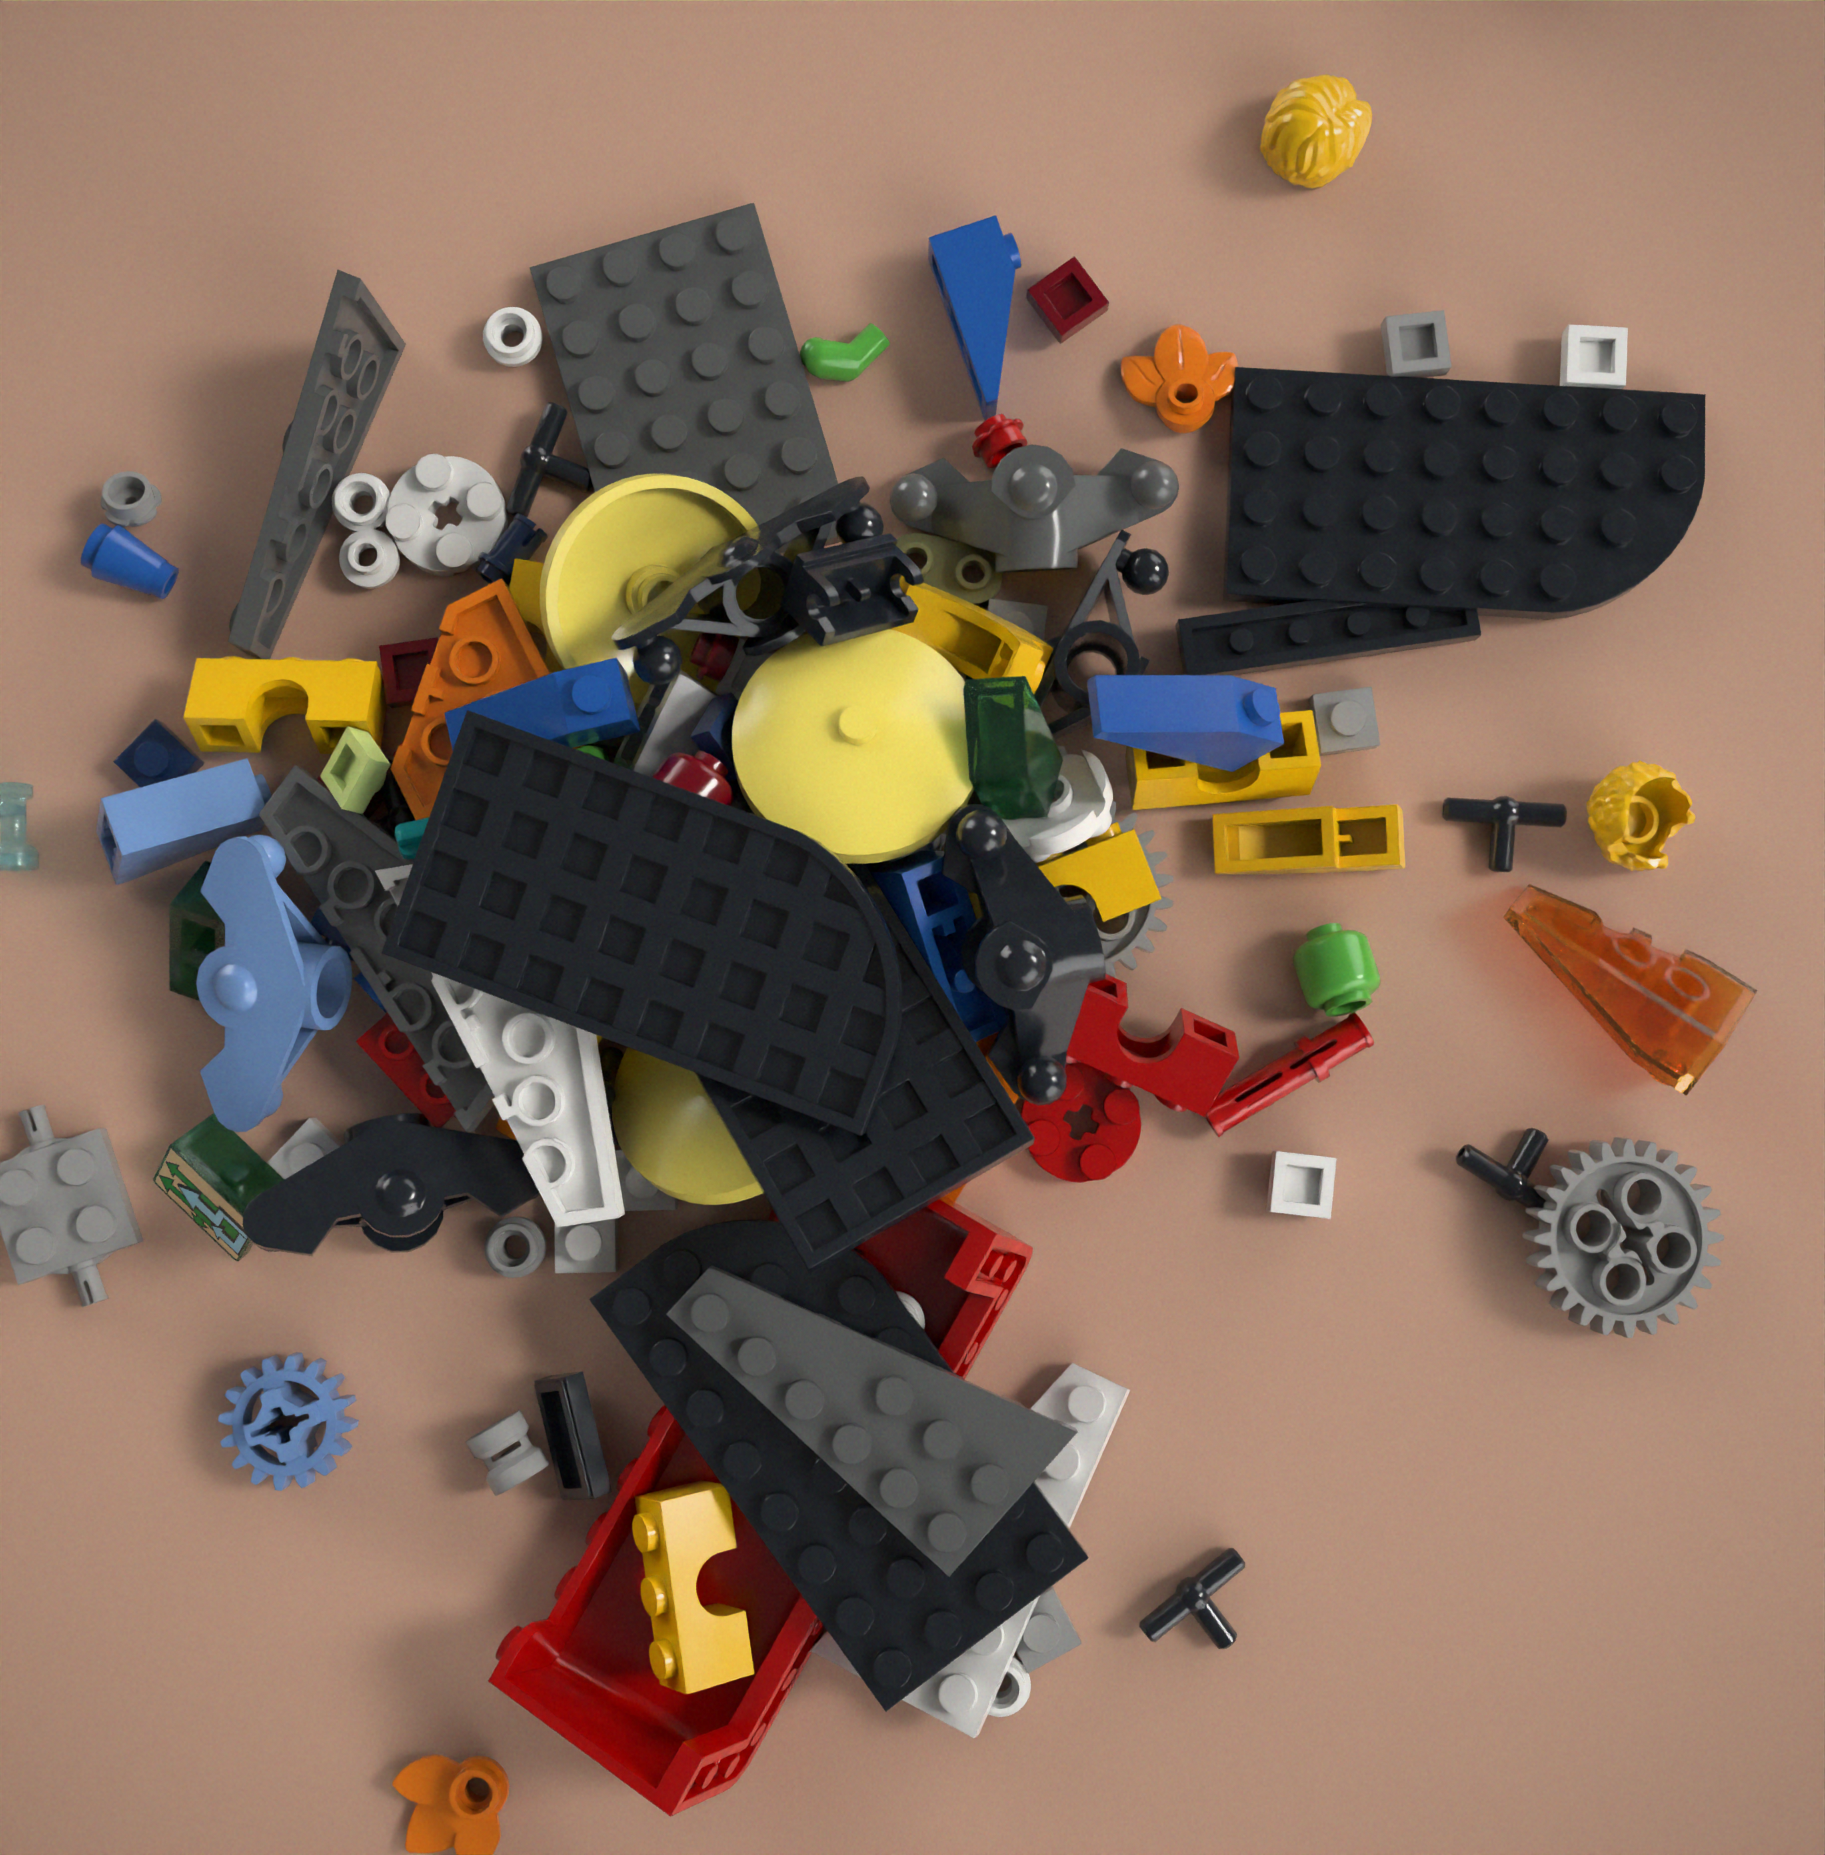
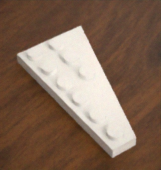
(546, 1088)
(968, 1685)

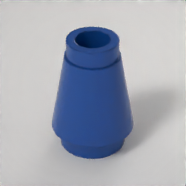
(127, 562)

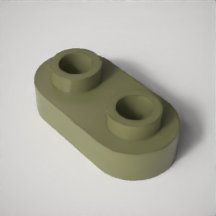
(946, 563)

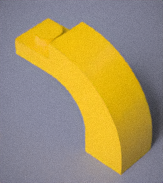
(973, 637)

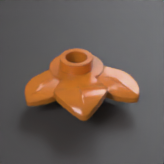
(1180, 371)
(448, 1809)

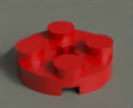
(1094, 1154)

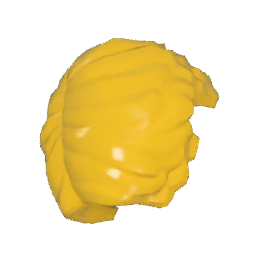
(1315, 130)
(1636, 814)

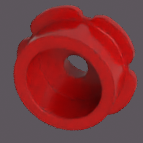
(997, 438)

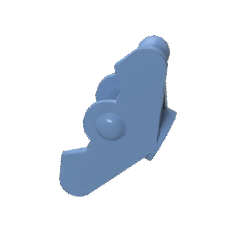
(266, 985)

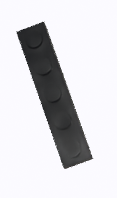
(1311, 635)

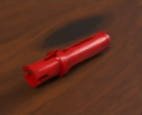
(1306, 1062)

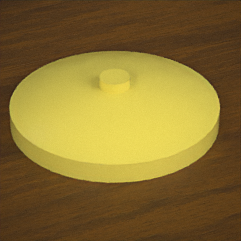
(622, 554)
(855, 744)
(676, 1133)

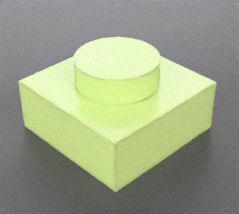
(355, 770)

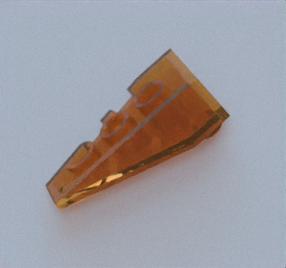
(1656, 1006)

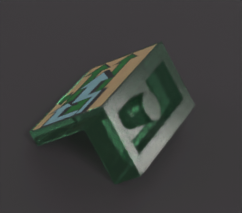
(213, 1180)

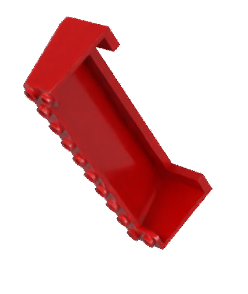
(590, 1659)

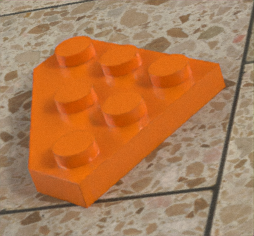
(478, 654)

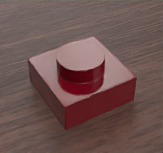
(1067, 300)
(403, 669)

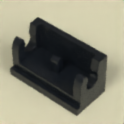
(851, 589)

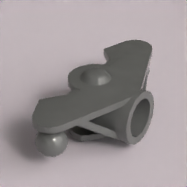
(1034, 507)

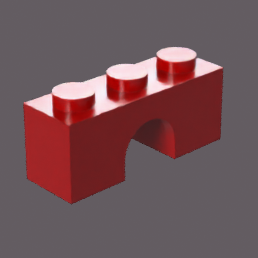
(1179, 1066)

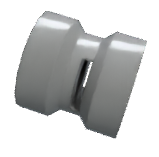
(516, 1463)

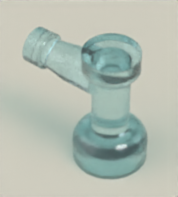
(14, 851)

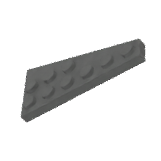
(333, 416)

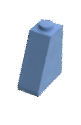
(179, 818)

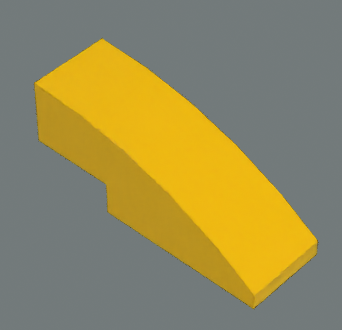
(1309, 840)

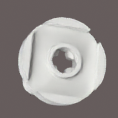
(437, 483)
(1078, 813)

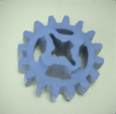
(292, 1444)

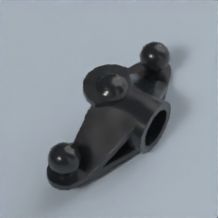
(718, 572)
(1144, 574)
(1023, 952)
(391, 1183)

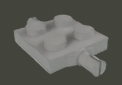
(64, 1206)

